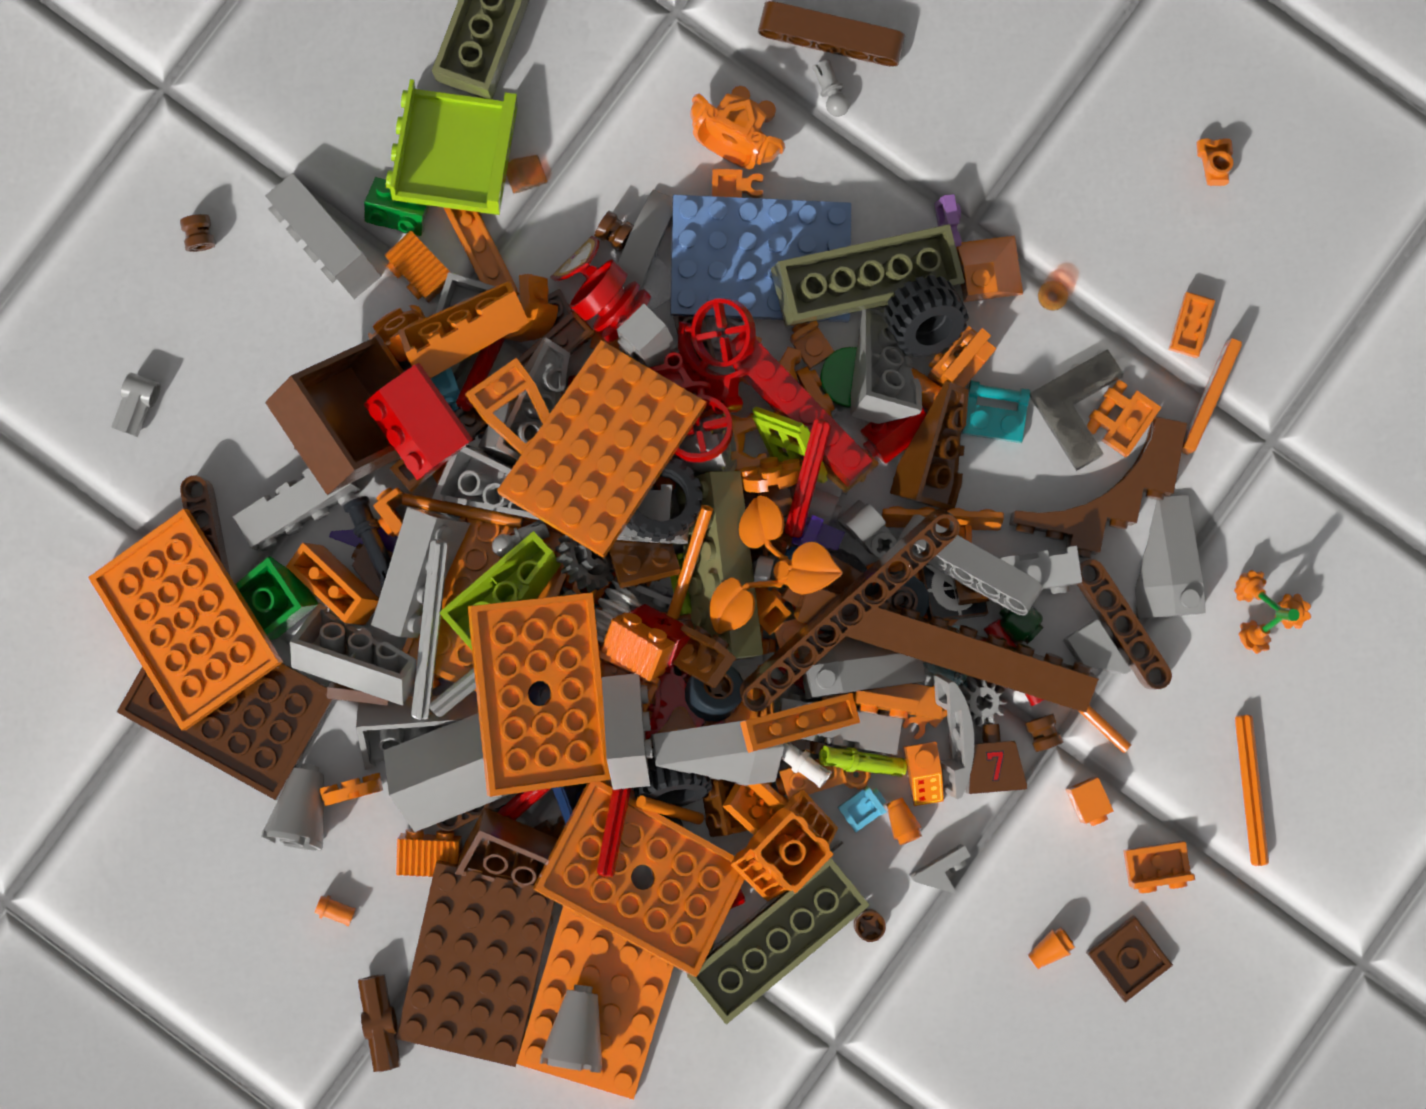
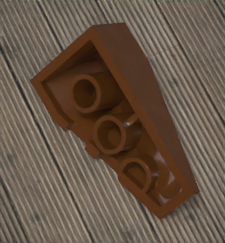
(931, 460)

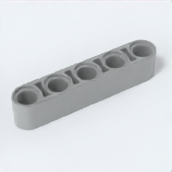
(981, 571)

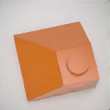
(989, 268)

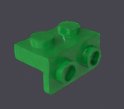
(392, 214)

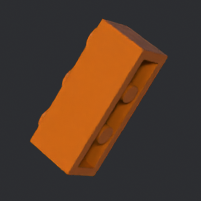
(333, 583)

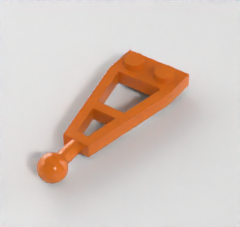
(501, 389)

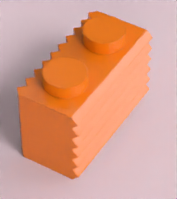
(417, 266)
(638, 646)
(420, 851)

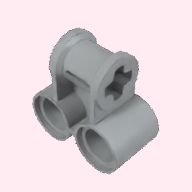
(867, 526)

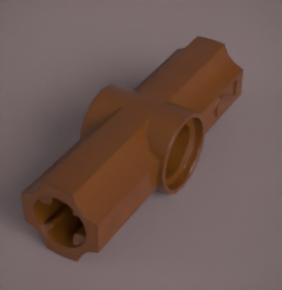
(379, 1023)

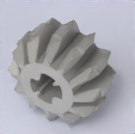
(990, 693)

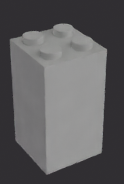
(438, 774)

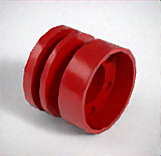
(606, 297)

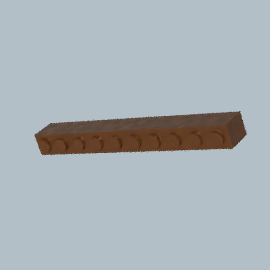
(963, 650)

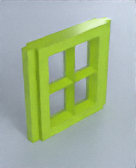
(787, 428)

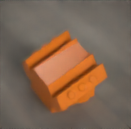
(787, 848)

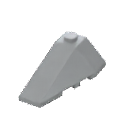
(549, 372)
(882, 374)
(1171, 568)
(858, 666)
(716, 753)

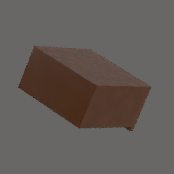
(327, 414)

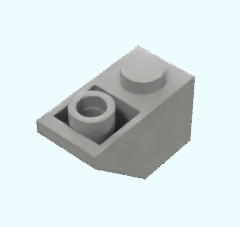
(1095, 648)

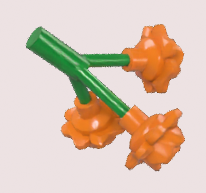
(1289, 611)

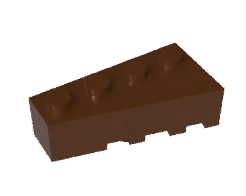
(505, 850)

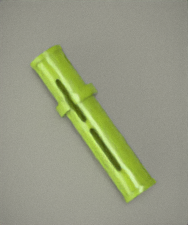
(851, 760)

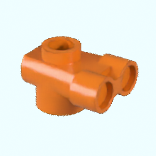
(1216, 160)

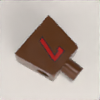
(995, 764)

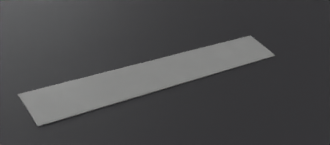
(757, 912)

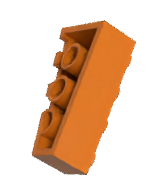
(463, 329)

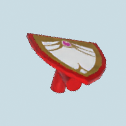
(579, 261)

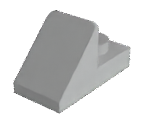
(934, 873)

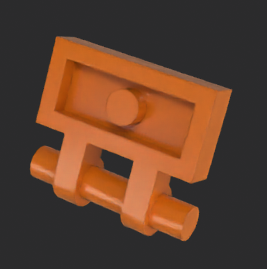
(1131, 422)

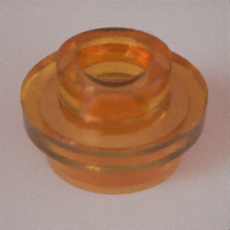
(1059, 289)

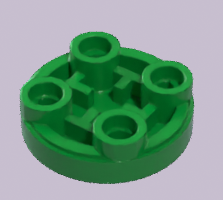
(838, 375)

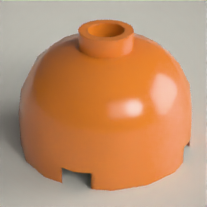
(389, 325)

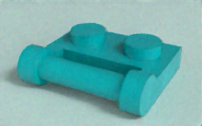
(992, 421)

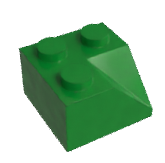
(276, 597)

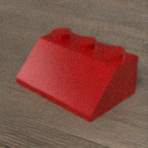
(418, 421)

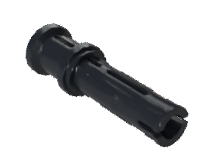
(367, 529)

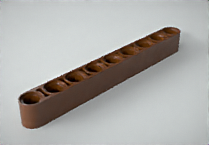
(853, 594)

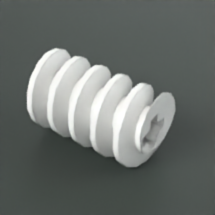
(618, 603)

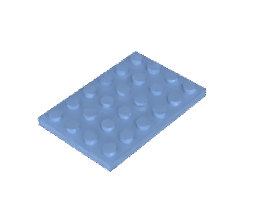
(732, 243)

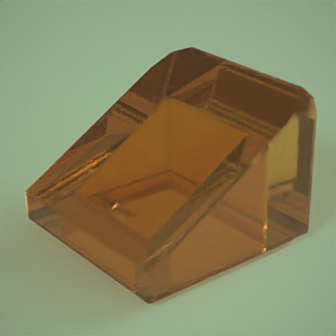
(525, 173)

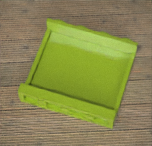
(452, 150)

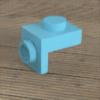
(863, 808)

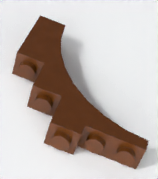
(1152, 473)

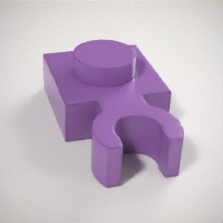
(949, 213)

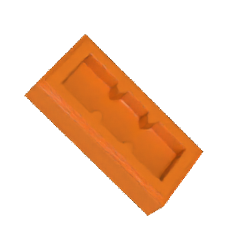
(1191, 324)

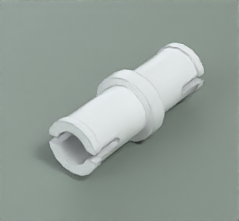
(804, 764)

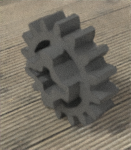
(584, 565)

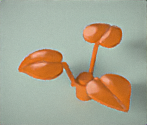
(806, 573)

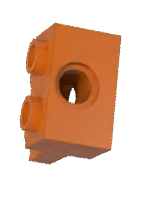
(973, 353)

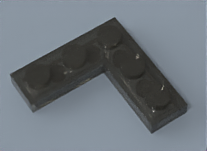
(1056, 406)

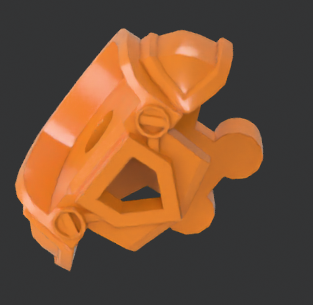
(735, 128)

